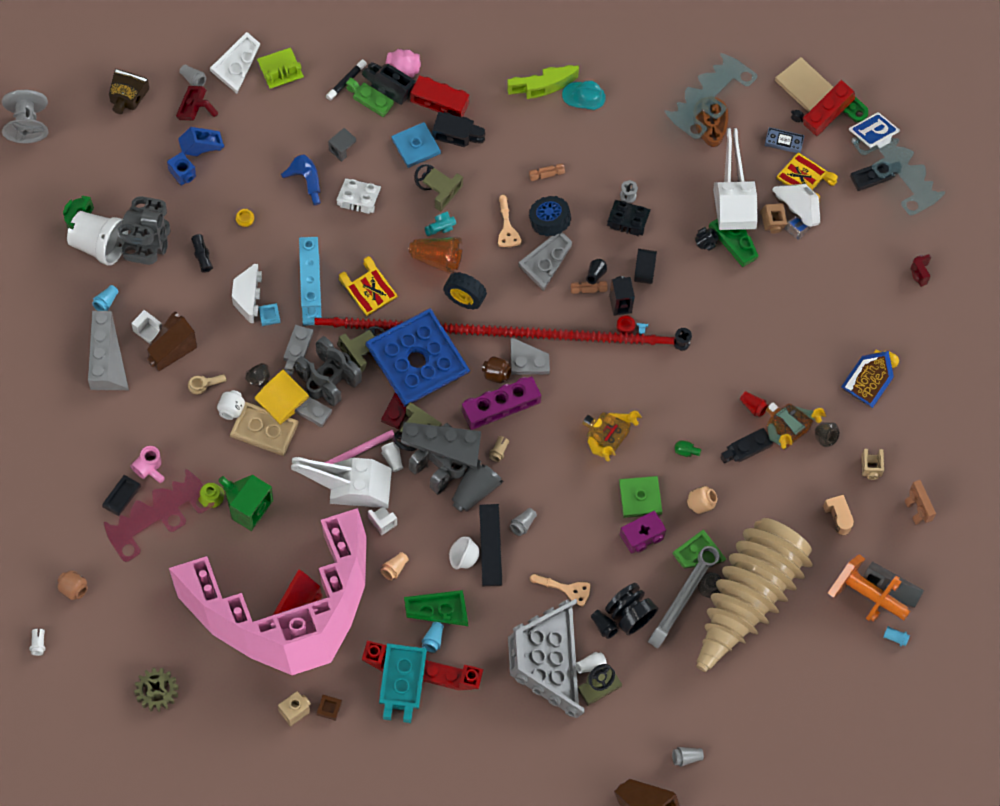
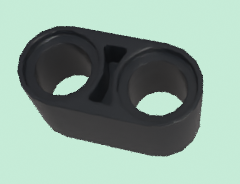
(645, 266)

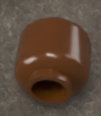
(496, 370)

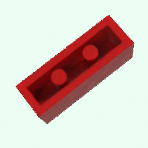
(439, 97)
(829, 107)

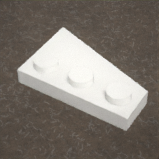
(236, 62)

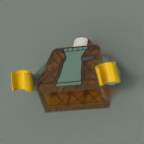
(790, 423)

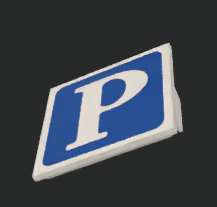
(875, 130)

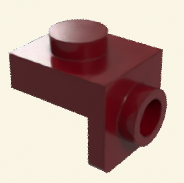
(919, 270)

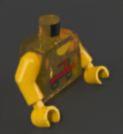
(609, 432)

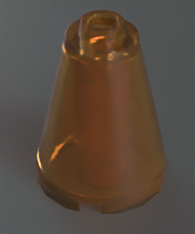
(438, 252)

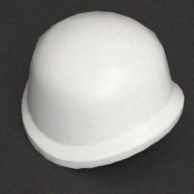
(463, 553)

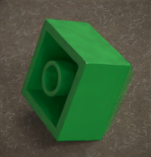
(247, 499)

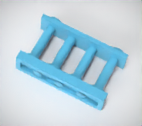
(310, 280)

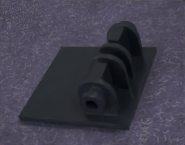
(628, 216)

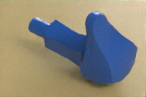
(304, 166)

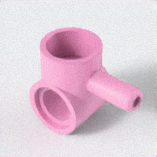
(144, 467)

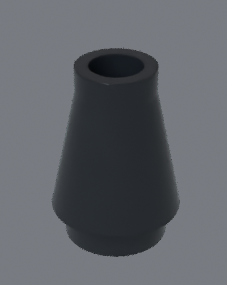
(596, 270)
(605, 625)

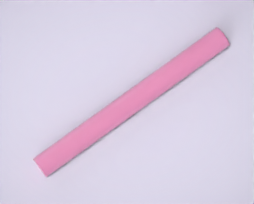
(363, 447)

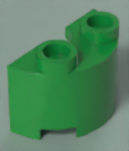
(73, 207)

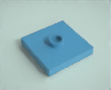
(416, 145)

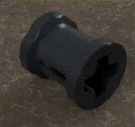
(682, 339)

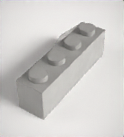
(105, 358)

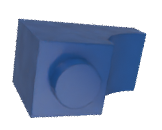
(200, 140)

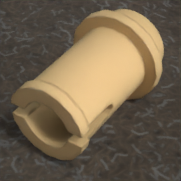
(497, 452)

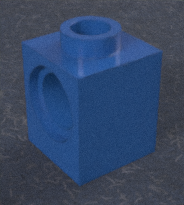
(181, 162)

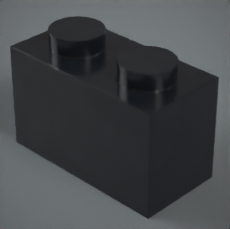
(621, 295)

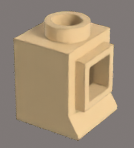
(872, 473)

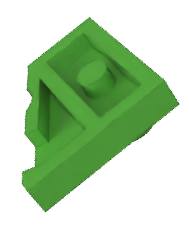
(688, 553)

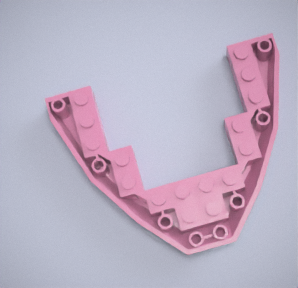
(297, 637)

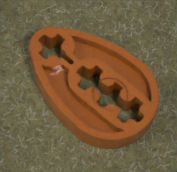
(718, 128)

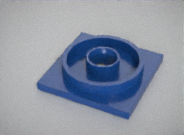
(421, 335)

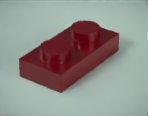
(394, 413)

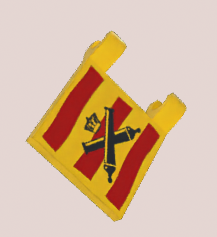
(804, 171)
(370, 290)

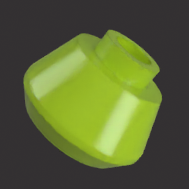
(211, 493)

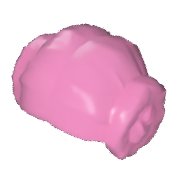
(404, 61)

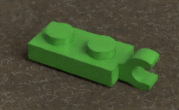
(370, 97)

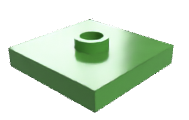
(640, 496)

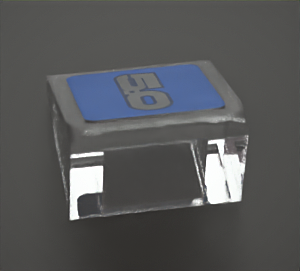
(796, 227)

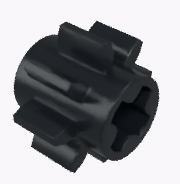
(706, 238)

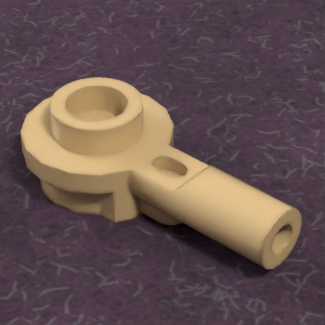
(198, 384)

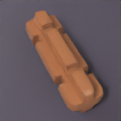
(546, 172)
(585, 287)

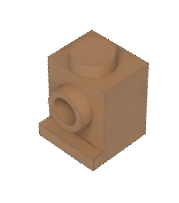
(773, 217)

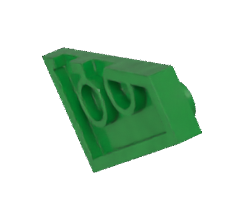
(737, 243)
(438, 607)

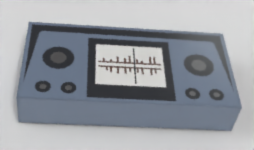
(784, 140)

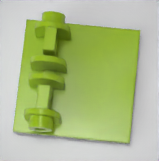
(280, 68)

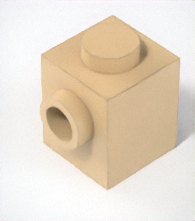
(294, 708)

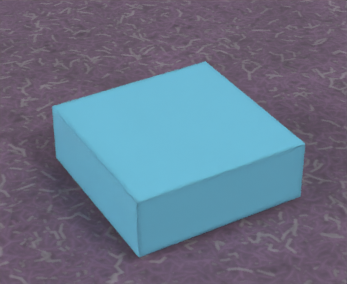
(269, 314)

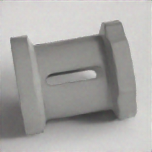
(628, 191)

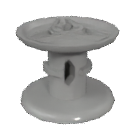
(24, 106)

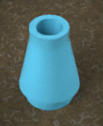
(104, 300)
(433, 637)

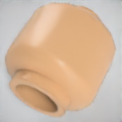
(702, 499)

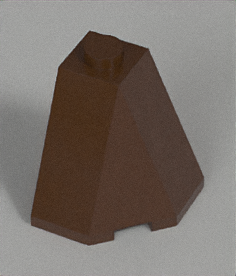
(171, 342)
(642, 794)

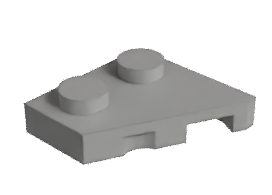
(528, 359)

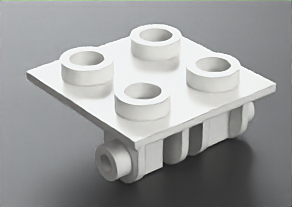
(358, 194)

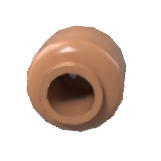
(72, 585)

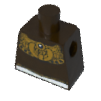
(127, 90)

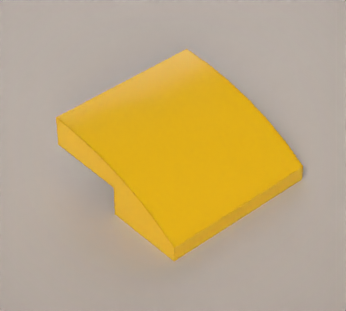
(281, 397)

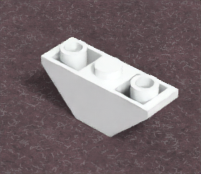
(800, 201)
(246, 292)

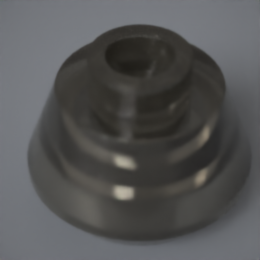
(258, 375)
(827, 433)
(707, 585)

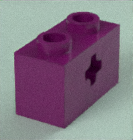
(647, 524)

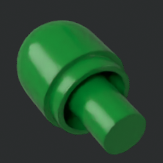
(686, 449)

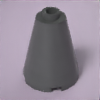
(475, 486)

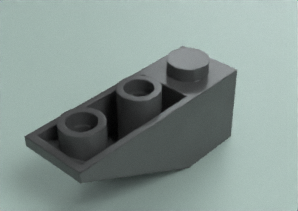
(881, 577)

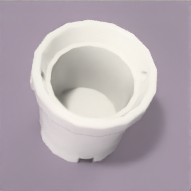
(97, 236)

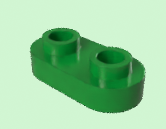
(855, 107)

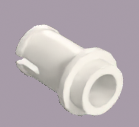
(37, 642)

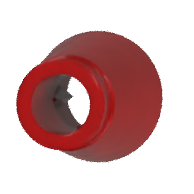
(755, 404)

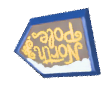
(870, 378)

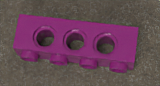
(476, 418)

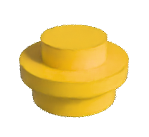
(245, 218)

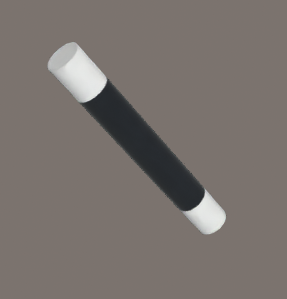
(342, 83)

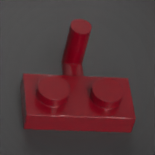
(192, 101)

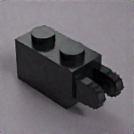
(389, 81)
(457, 130)

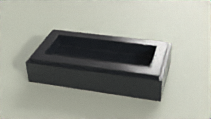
(121, 495)

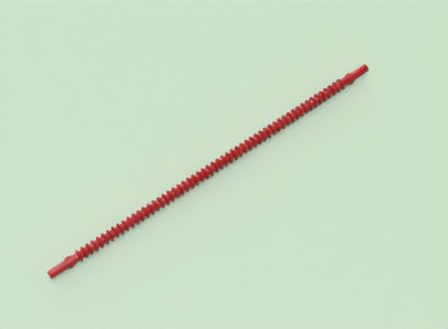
(650, 339)

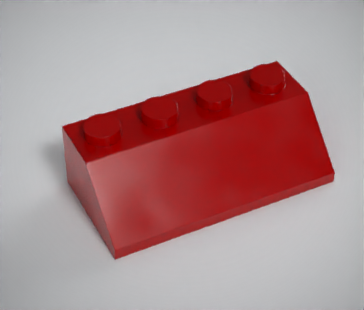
(299, 593)

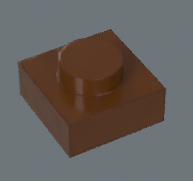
(329, 707)

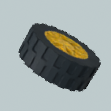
(465, 290)

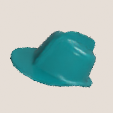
(584, 95)

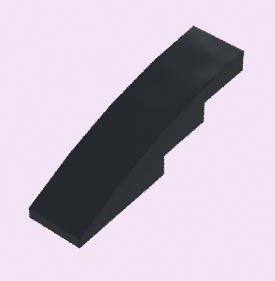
(490, 545)

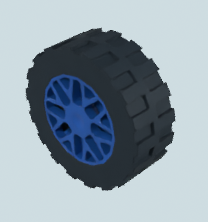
(550, 216)

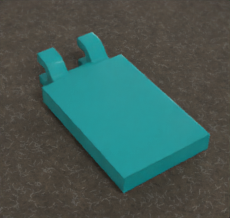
(402, 680)

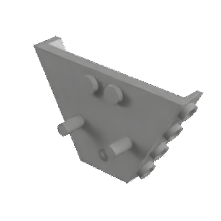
(545, 657)

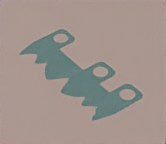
(702, 99)
(913, 175)

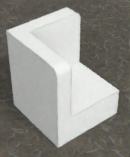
(146, 326)
(382, 520)

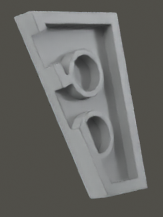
(545, 259)

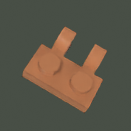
(919, 496)

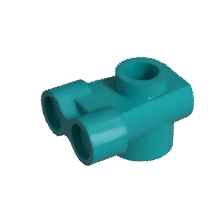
(443, 222)

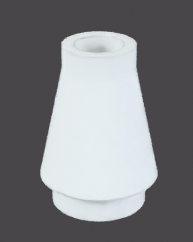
(392, 455)
(590, 662)

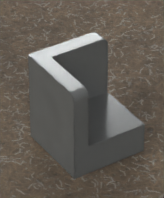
(340, 143)

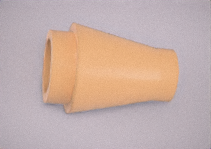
(394, 566)

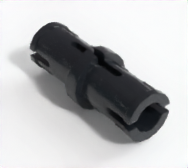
(201, 253)

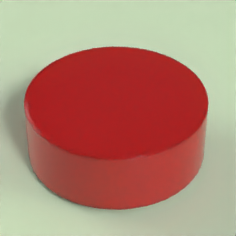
(625, 324)

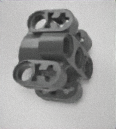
(147, 229)
(331, 356)
(443, 475)

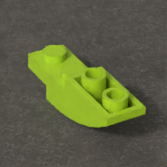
(550, 81)

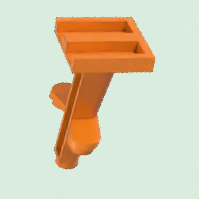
(852, 578)

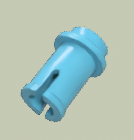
(896, 636)

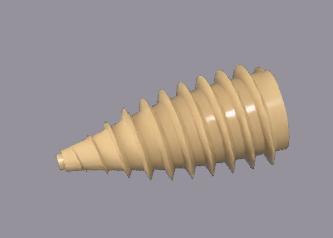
(752, 586)

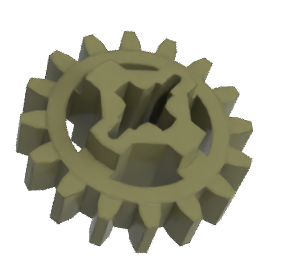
(152, 697)

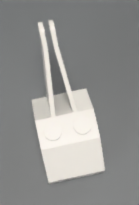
(735, 200)
(351, 480)

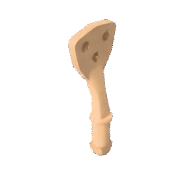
(507, 229)
(567, 589)

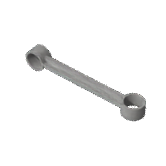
(683, 596)

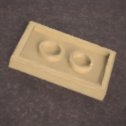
(803, 84)
(262, 430)

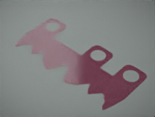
(164, 505)

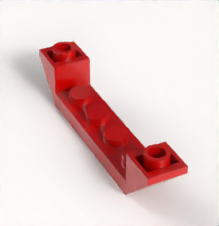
(434, 673)

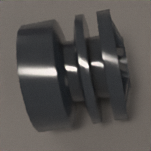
(628, 605)

